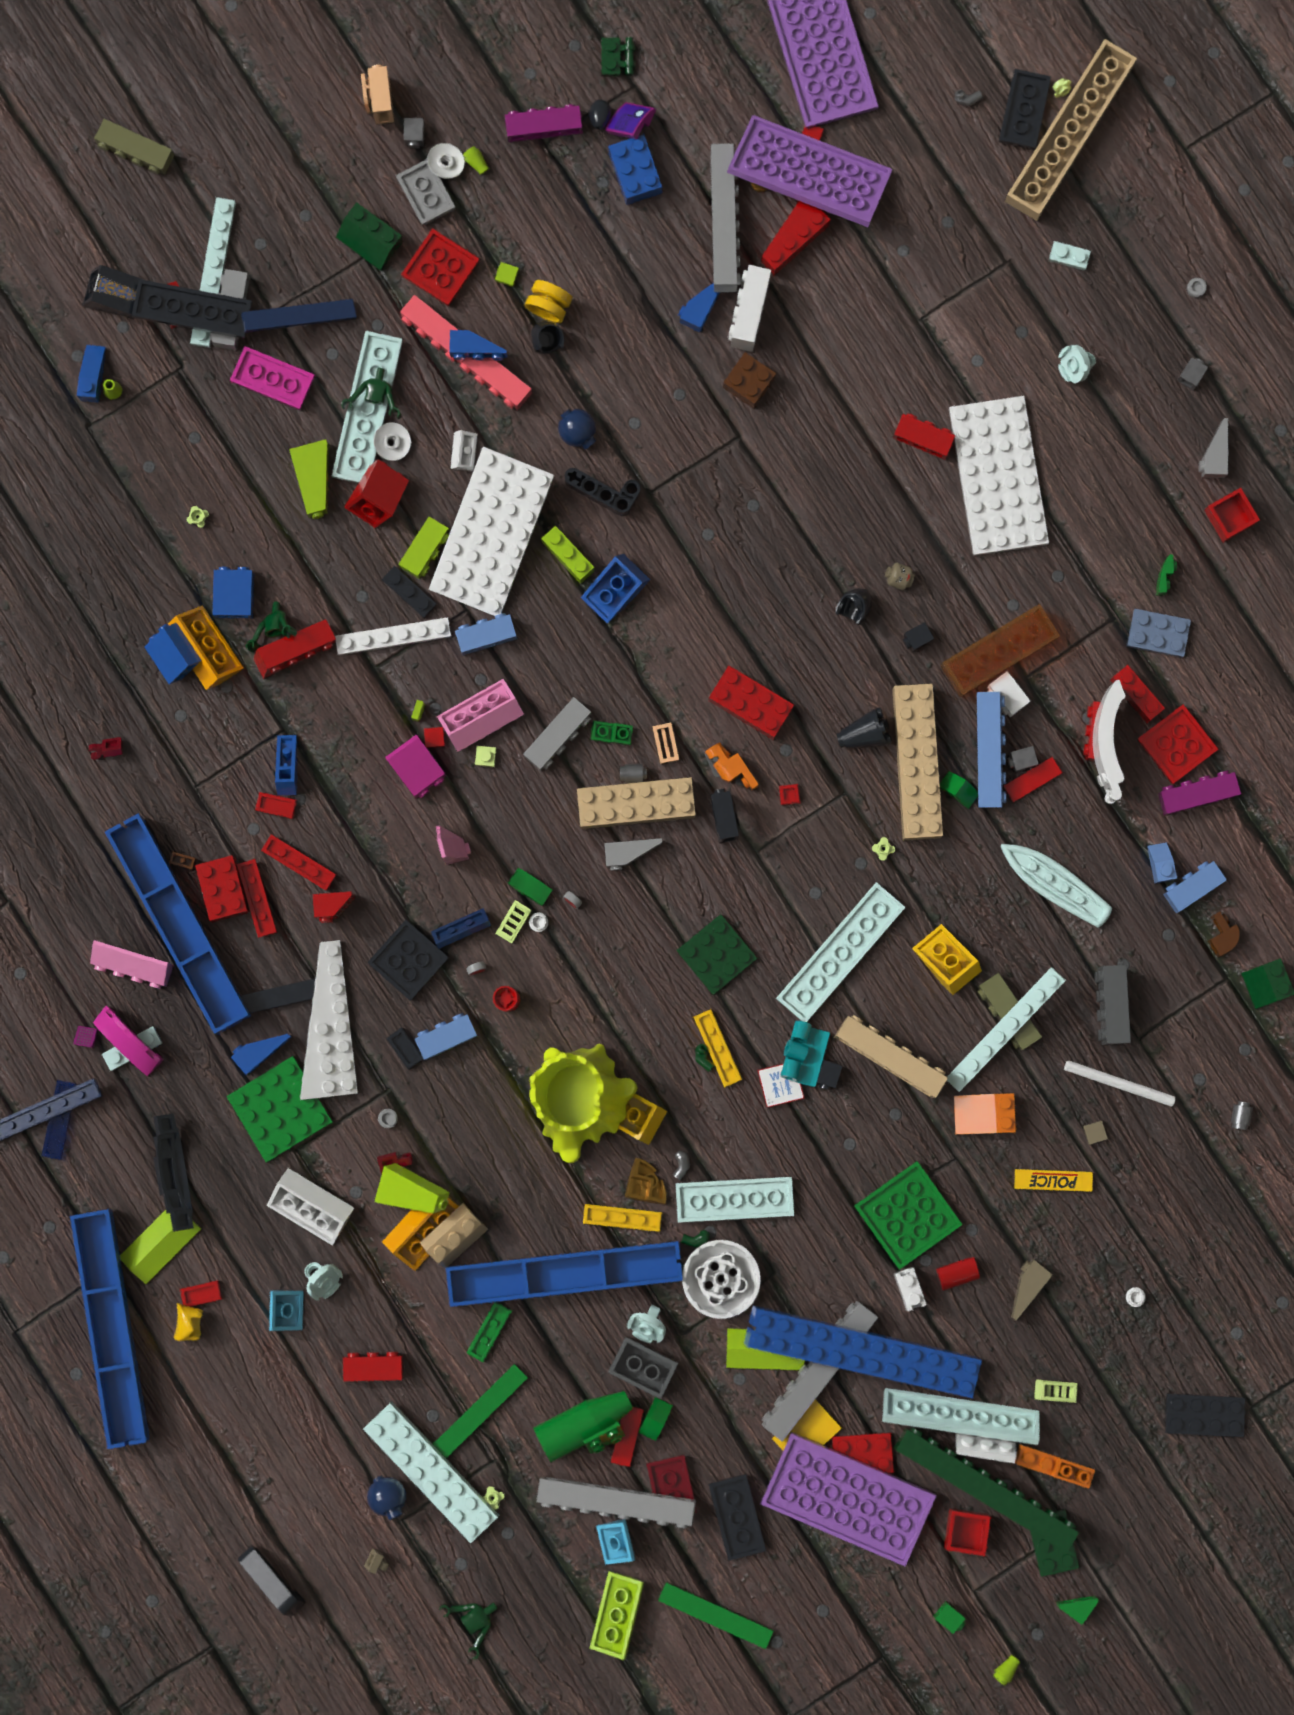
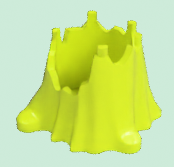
(579, 1098)

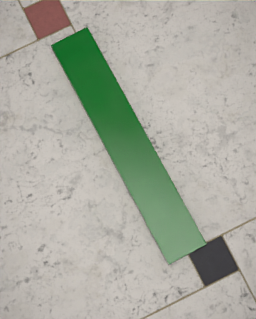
(480, 1411)
(715, 1615)

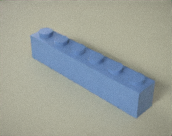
(990, 749)

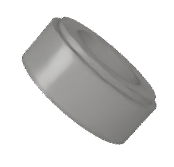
(1196, 287)
(572, 900)
(476, 968)
(387, 1118)

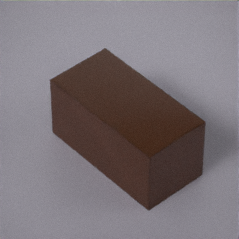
(182, 860)

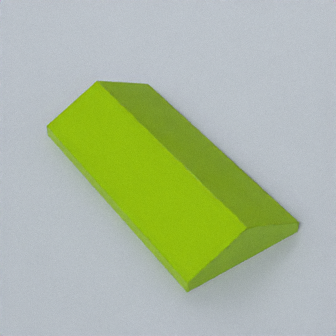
(156, 1247)
(743, 1357)
(617, 1615)

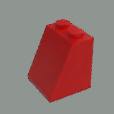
(377, 494)

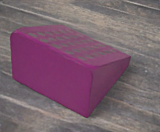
(85, 1036)

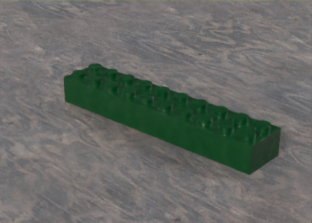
(989, 1491)

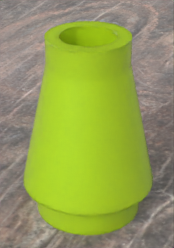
(475, 159)
(114, 392)
(1006, 1670)

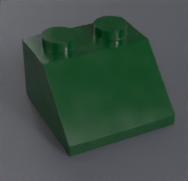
(1267, 983)

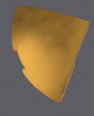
(644, 1184)

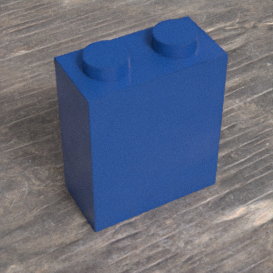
(233, 593)
(172, 653)

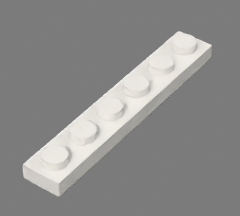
(393, 636)

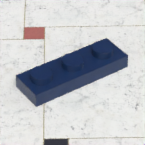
(461, 928)

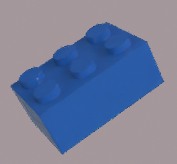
(635, 169)

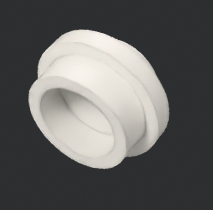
(538, 922)
(1135, 1297)

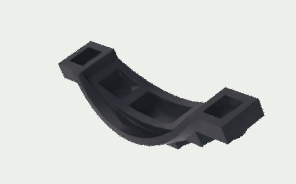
(172, 1172)

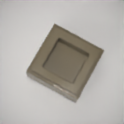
(1095, 1132)

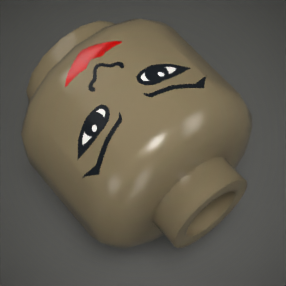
(899, 576)

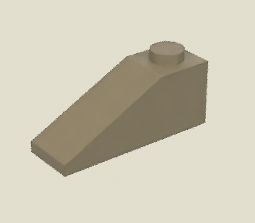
(1030, 1283)

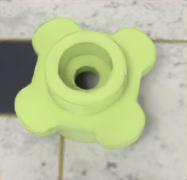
(1062, 87)
(192, 516)
(878, 848)
(497, 1495)

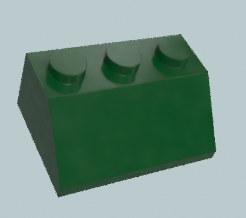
(369, 236)

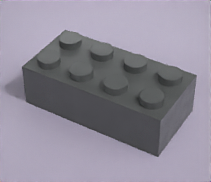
(1113, 1005)

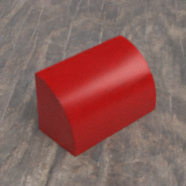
(958, 1273)

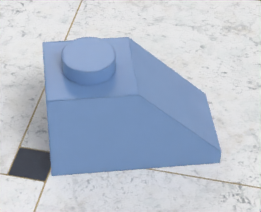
(1161, 863)

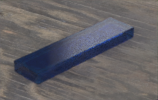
(57, 1127)

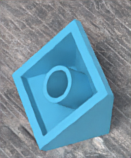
(286, 1310)
(615, 1542)

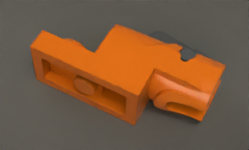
(729, 767)

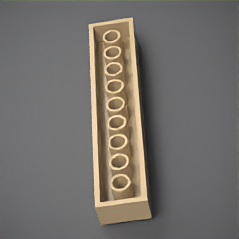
(1070, 129)

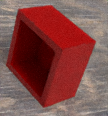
(1231, 515)
(967, 1532)

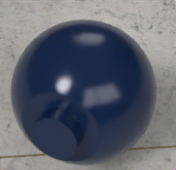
(577, 428)
(386, 1497)

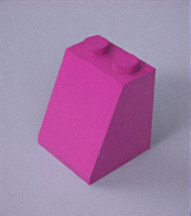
(416, 767)

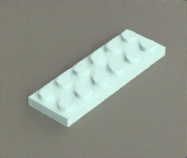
(734, 1199)

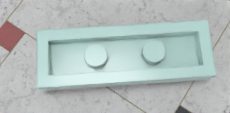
(116, 1059)

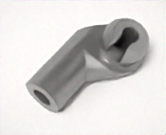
(966, 99)
(684, 1164)

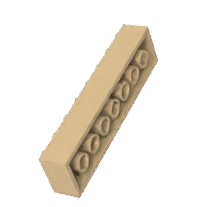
(917, 762)

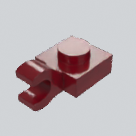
(108, 748)
(388, 1159)

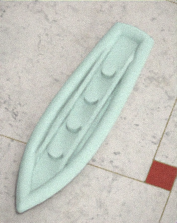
(1057, 884)

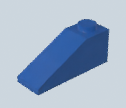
(698, 308)
(91, 374)
(286, 765)
(254, 1054)

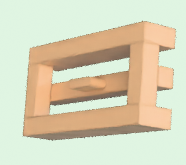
(669, 758)

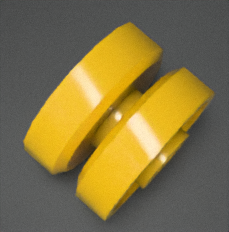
(548, 301)

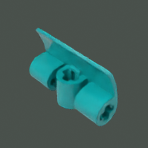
(804, 1054)

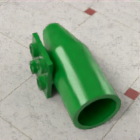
(587, 1423)

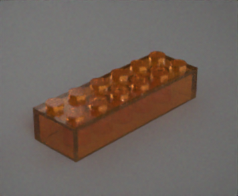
(1000, 650)

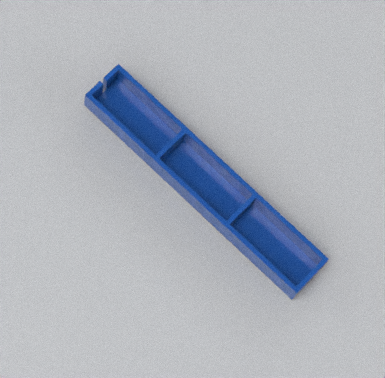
(178, 924)
(563, 1273)
(109, 1328)
(862, 1352)

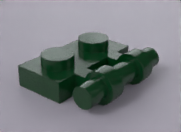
(611, 57)

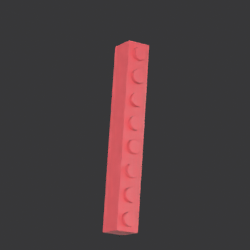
(486, 371)

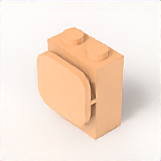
(378, 94)

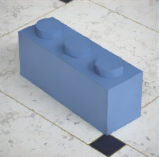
(485, 634)
(1194, 886)
(445, 1036)

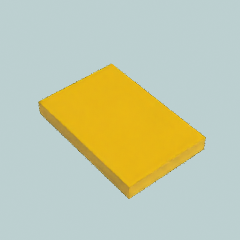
(813, 1425)

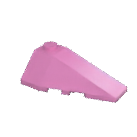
(451, 846)

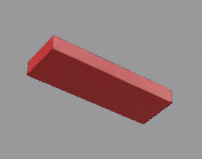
(1032, 779)
(624, 1449)

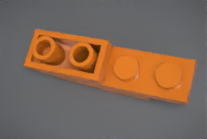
(1054, 1466)

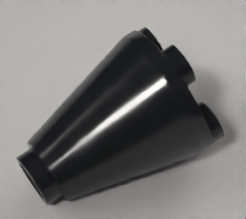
(866, 731)

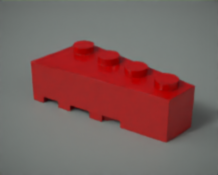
(797, 233)
(291, 650)

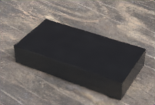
(405, 1048)

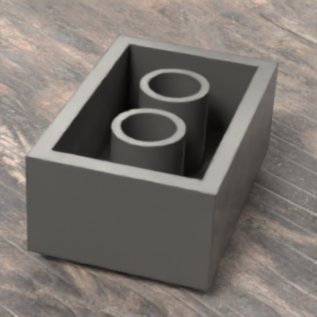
(643, 1367)

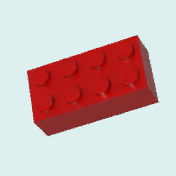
(751, 702)

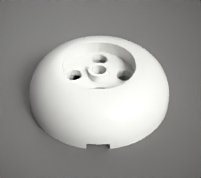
(713, 1301)

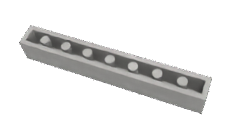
(723, 220)
(811, 1380)
(616, 1501)

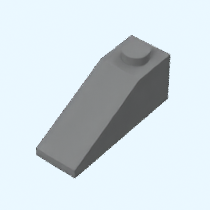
(1215, 460)
(623, 853)

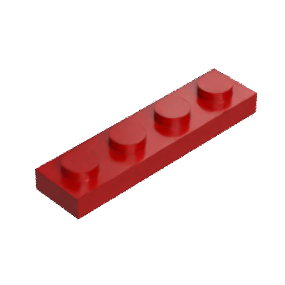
(298, 862)
(257, 898)

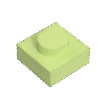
(485, 756)

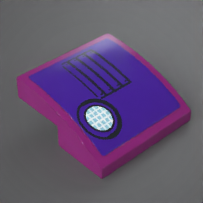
(630, 120)

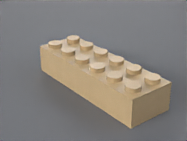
(636, 803)
(891, 1057)

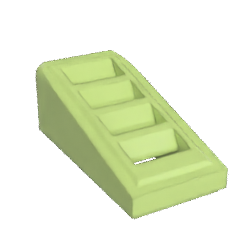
(526, 910)
(1044, 1386)

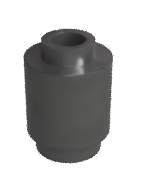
(633, 773)
(1241, 1115)

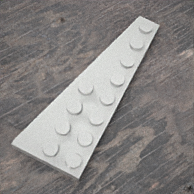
(329, 1051)

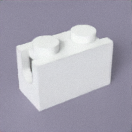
(1014, 696)
(909, 1289)

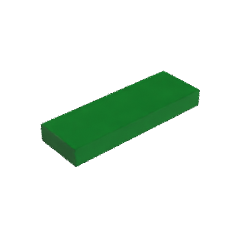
(489, 1331)

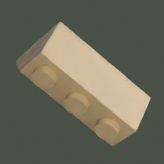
(453, 1236)

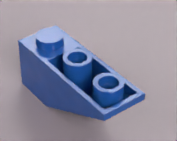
(468, 344)

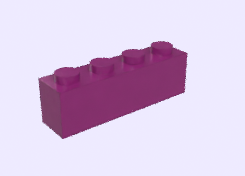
(543, 123)
(1199, 793)

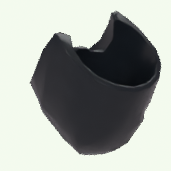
(547, 337)
(855, 605)

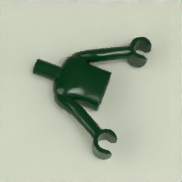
(376, 390)
(274, 624)
(474, 1620)

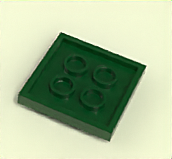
(716, 954)

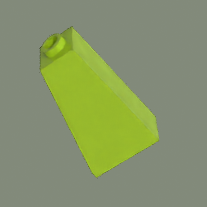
(312, 475)
(410, 1191)

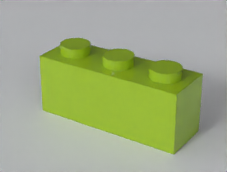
(424, 548)
(568, 554)

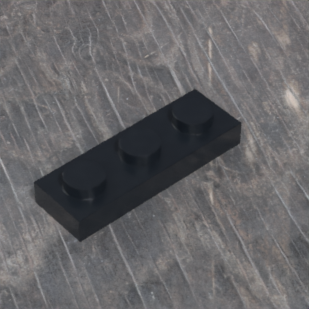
(409, 592)

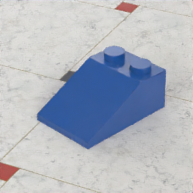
(615, 587)

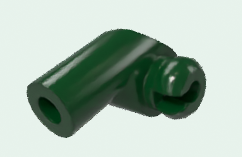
(701, 1057)
(697, 1241)

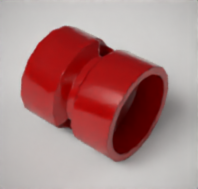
(506, 998)

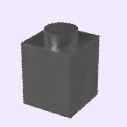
(414, 132)
(1192, 373)
(1022, 759)

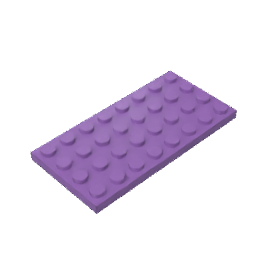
(823, 59)
(809, 170)
(848, 1499)

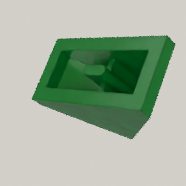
(959, 789)
(655, 1419)
(1078, 1608)

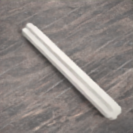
(1119, 1083)

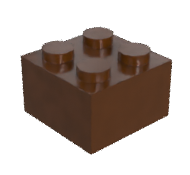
(749, 380)

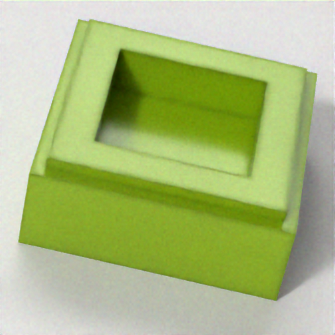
(506, 274)
(418, 711)

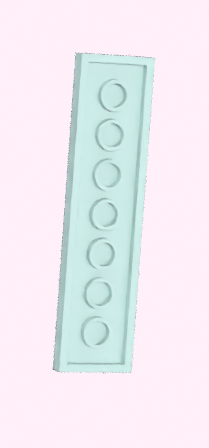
(356, 443)
(840, 952)
(961, 1416)
(431, 1472)

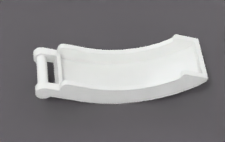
(1103, 743)

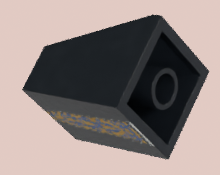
(111, 291)

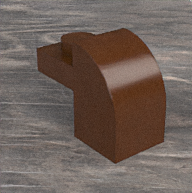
(1228, 935)

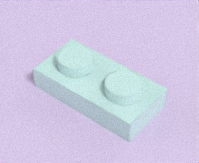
(1069, 255)

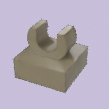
(375, 1561)

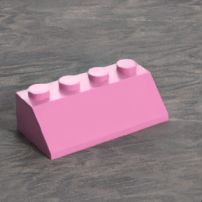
(480, 715)
(131, 964)

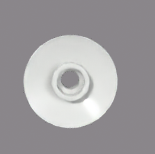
(450, 155)
(400, 439)

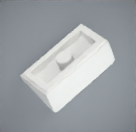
(463, 450)

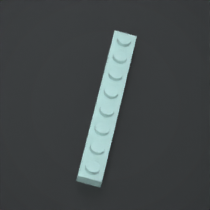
(215, 258)
(1005, 1029)

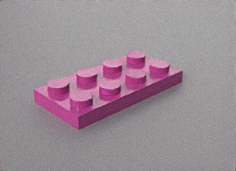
(272, 378)

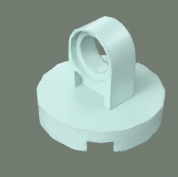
(1075, 363)
(323, 1281)
(647, 1326)

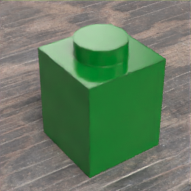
(950, 1618)

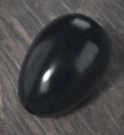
(600, 114)

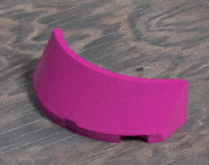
(127, 1041)

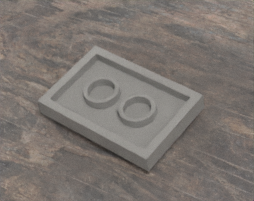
(425, 193)

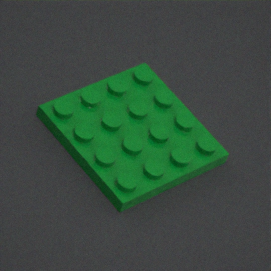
(273, 1110)
(908, 1215)

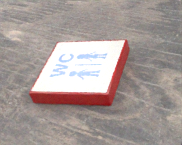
(777, 1089)

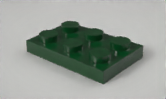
(1051, 1558)

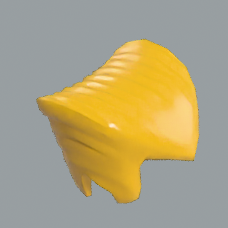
(188, 1323)

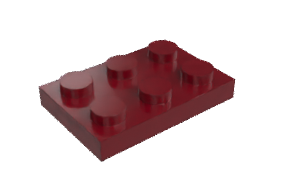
(670, 1477)

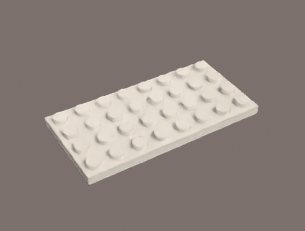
(998, 475)
(491, 531)

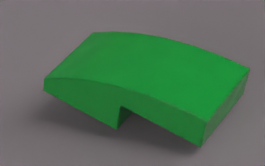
(1167, 570)
(611, 733)
(529, 886)

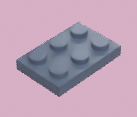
(1158, 633)

